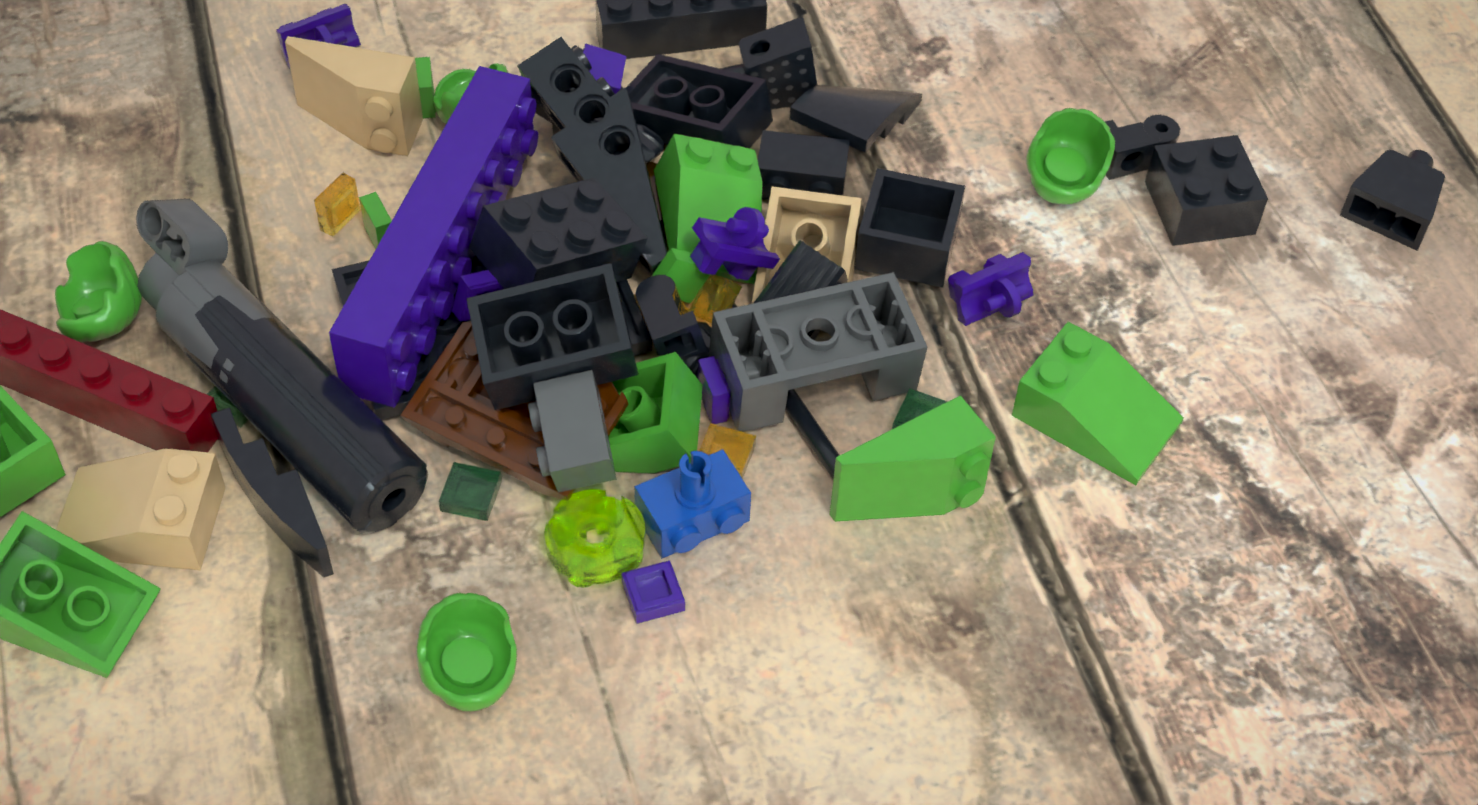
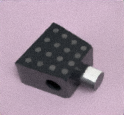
(782, 58)

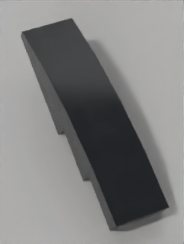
(276, 498)

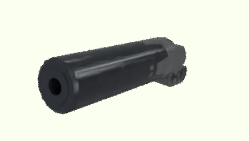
(271, 372)

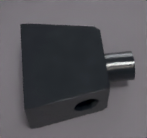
(1396, 196)

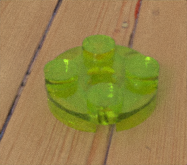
(595, 562)

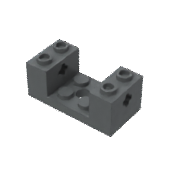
(769, 352)

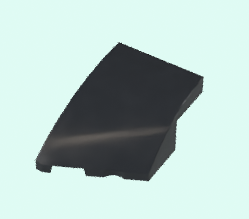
(853, 112)

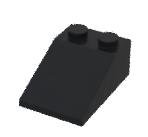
(700, 102)

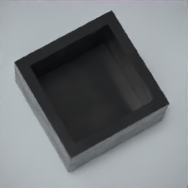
(1205, 190)
(909, 227)

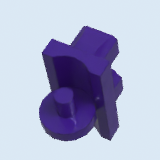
(327, 26)
(734, 244)
(995, 288)

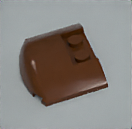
(458, 413)

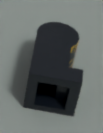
(1136, 143)
(666, 319)

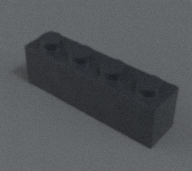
(676, 26)

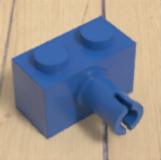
(693, 502)

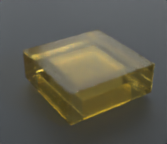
(337, 204)
(714, 296)
(736, 444)

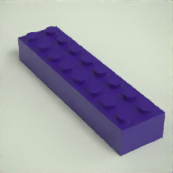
(426, 247)

